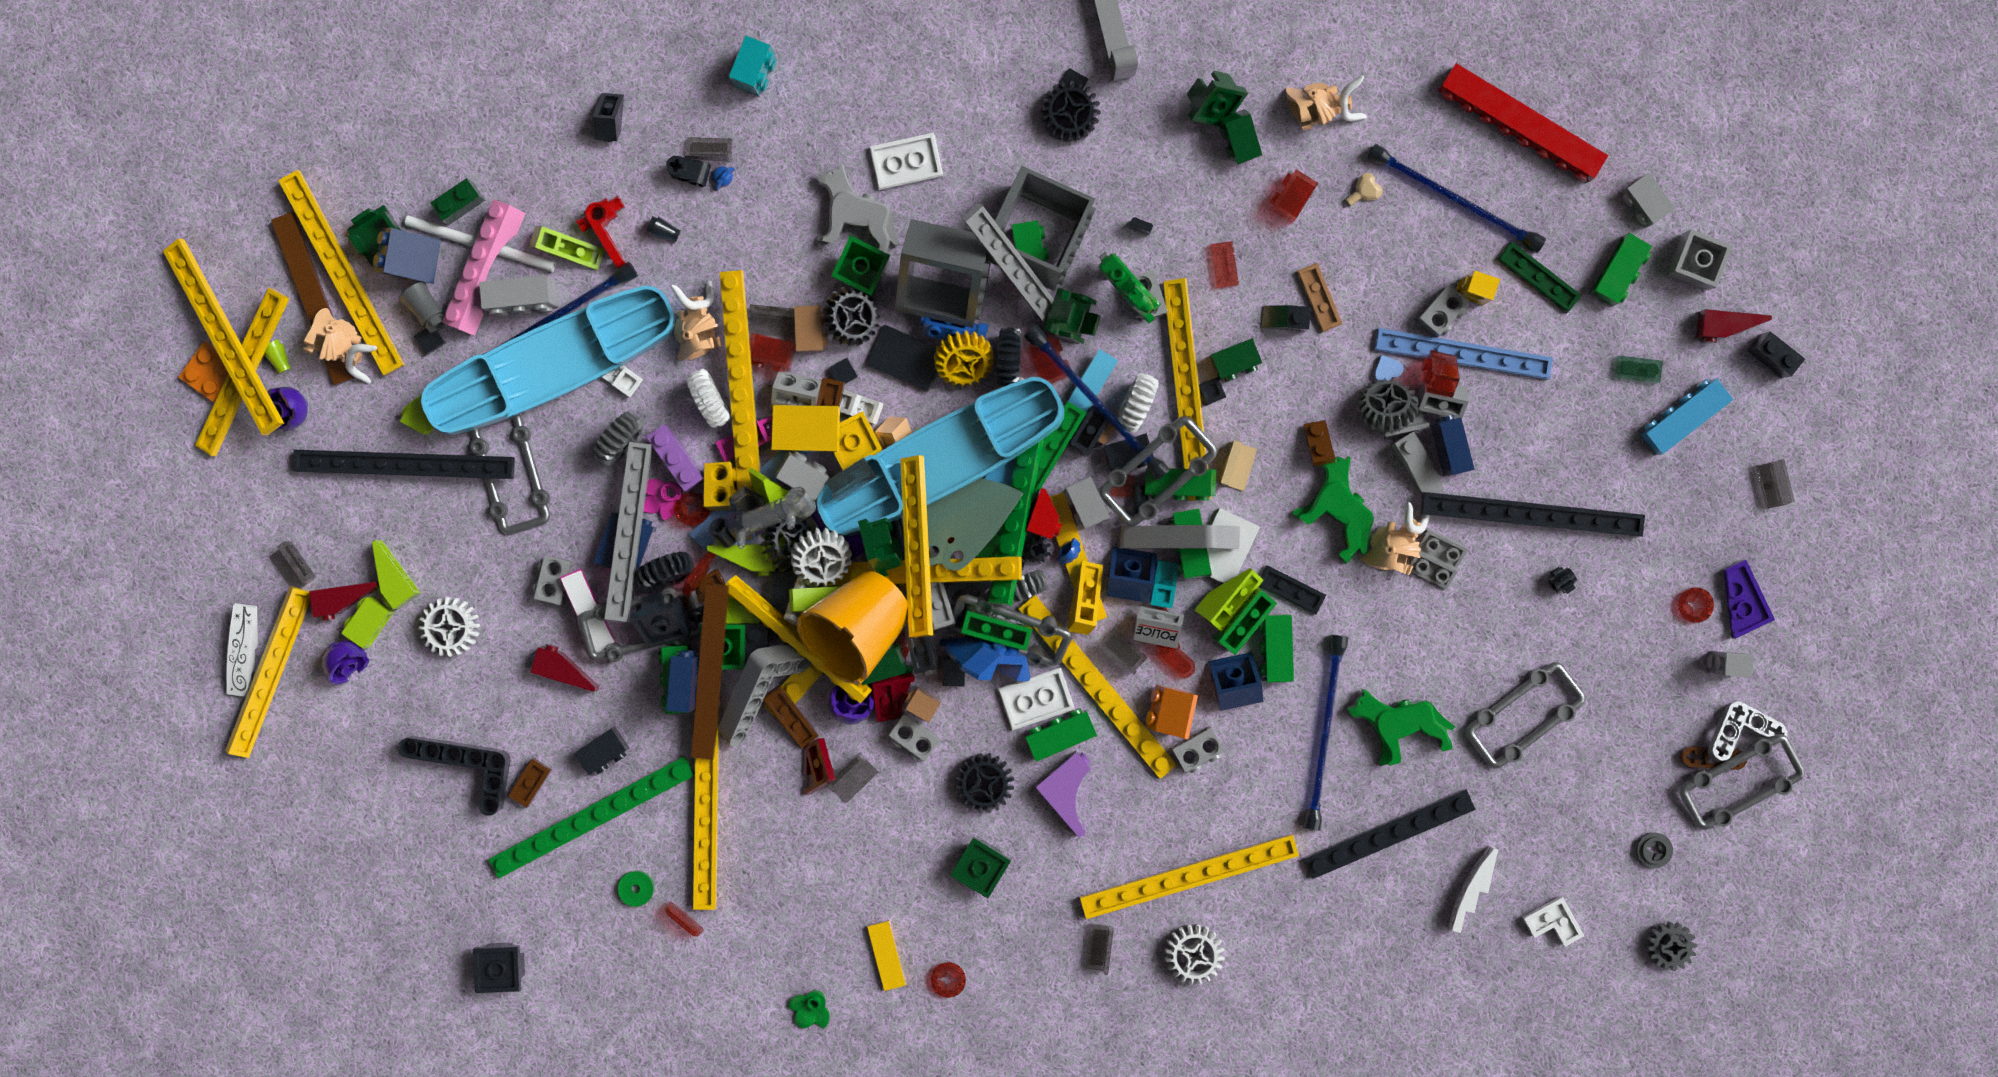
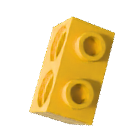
(1478, 287)
(714, 487)

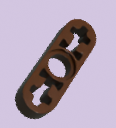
(1697, 762)

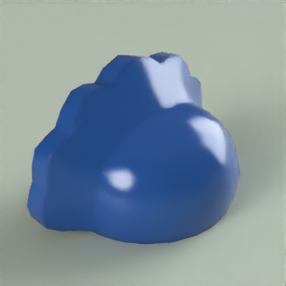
(722, 176)
(1069, 551)

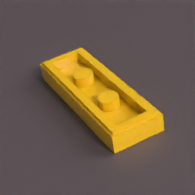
(886, 955)

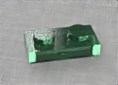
(1638, 369)

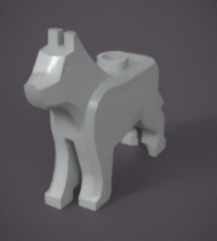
(855, 212)

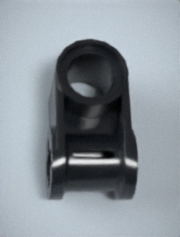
(692, 170)

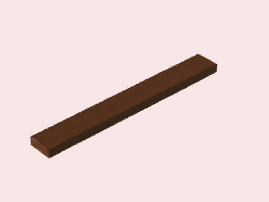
(306, 281)
(710, 670)

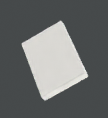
(906, 161)
(1227, 562)
(1036, 699)

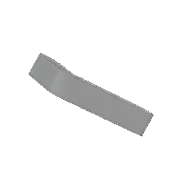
(1121, 56)
(1180, 536)
(753, 686)

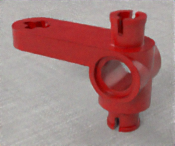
(609, 208)

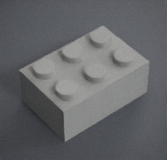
(519, 295)

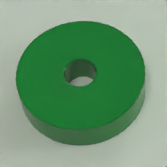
(626, 892)

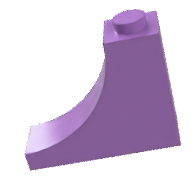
(1061, 788)

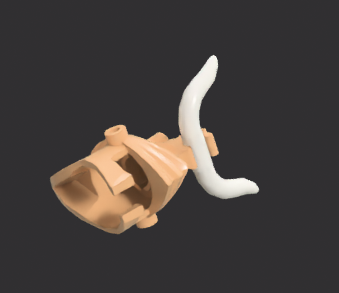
(1318, 103)
(696, 329)
(334, 341)
(1393, 546)

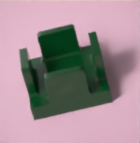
(1215, 100)
(366, 230)
(1071, 316)
(879, 548)
(980, 866)

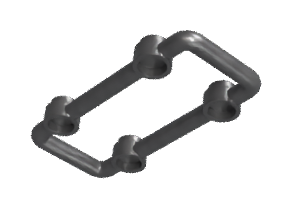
(1166, 434)
(539, 497)
(1046, 627)
(615, 651)
(1487, 717)
(1780, 784)

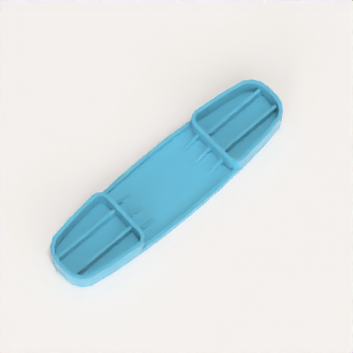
(548, 361)
(954, 450)

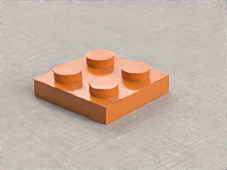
(205, 372)

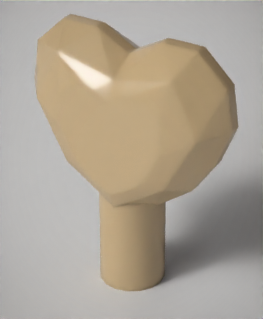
(1365, 189)

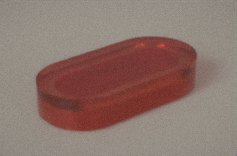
(1178, 663)
(683, 919)

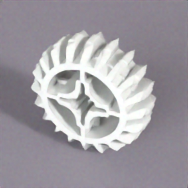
(708, 398)
(1137, 401)
(838, 558)
(449, 618)
(1191, 963)

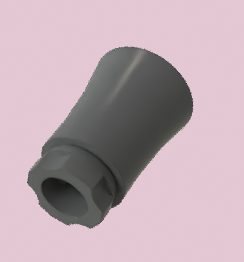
(423, 306)

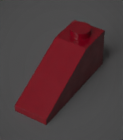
(1718, 324)
(336, 600)
(559, 667)

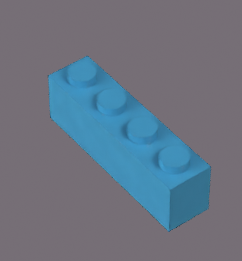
(1686, 417)

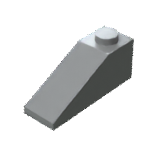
(1417, 463)

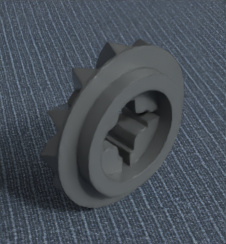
(1659, 859)

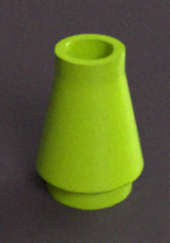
(277, 356)

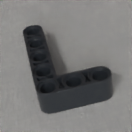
(465, 760)

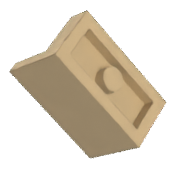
(1238, 465)

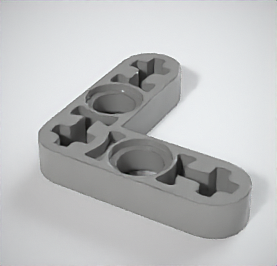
(1739, 722)

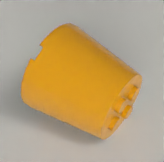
(854, 626)

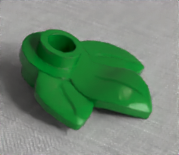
(810, 1013)

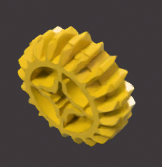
(964, 364)

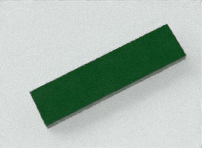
(1539, 277)

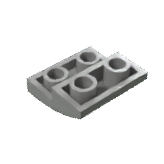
(1438, 558)

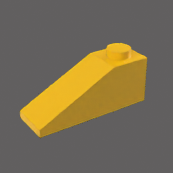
(1086, 599)

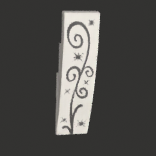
(241, 649)
(1477, 881)

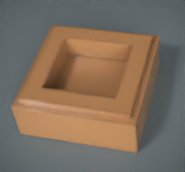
(1106, 434)

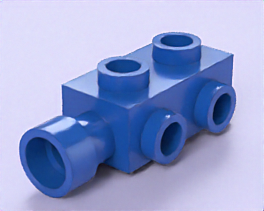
(941, 329)

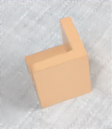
(892, 430)

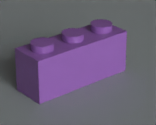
(676, 458)

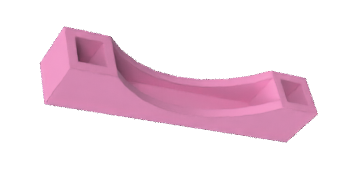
(497, 229)

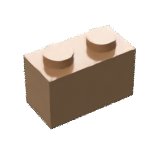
(809, 329)
(922, 704)

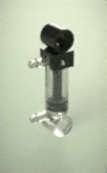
(743, 524)

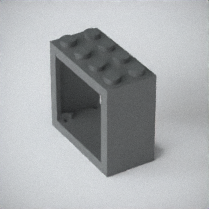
(1058, 199)
(948, 250)

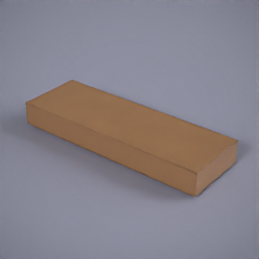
(1319, 297)

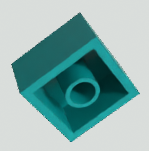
(753, 66)

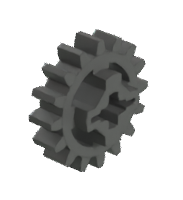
(1679, 953)

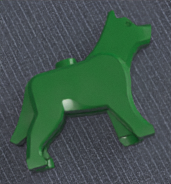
(1128, 285)
(1343, 506)
(1400, 721)

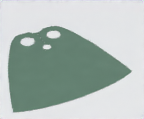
(971, 518)

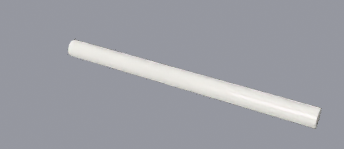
(469, 240)

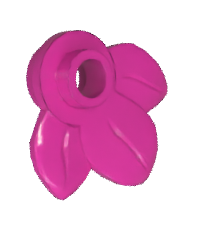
(659, 500)

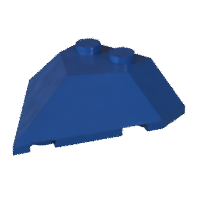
(982, 657)

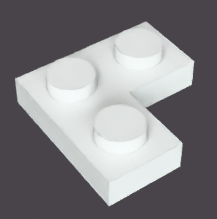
(1556, 916)

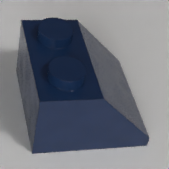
(1131, 574)
(1236, 681)

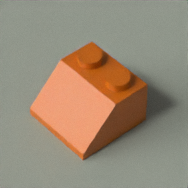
(1171, 711)

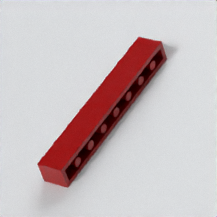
(1522, 123)

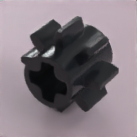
(1032, 552)
(1562, 580)

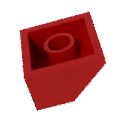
(1044, 517)

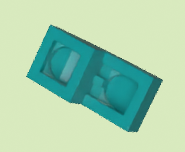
(1164, 584)

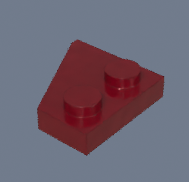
(890, 696)
(817, 766)

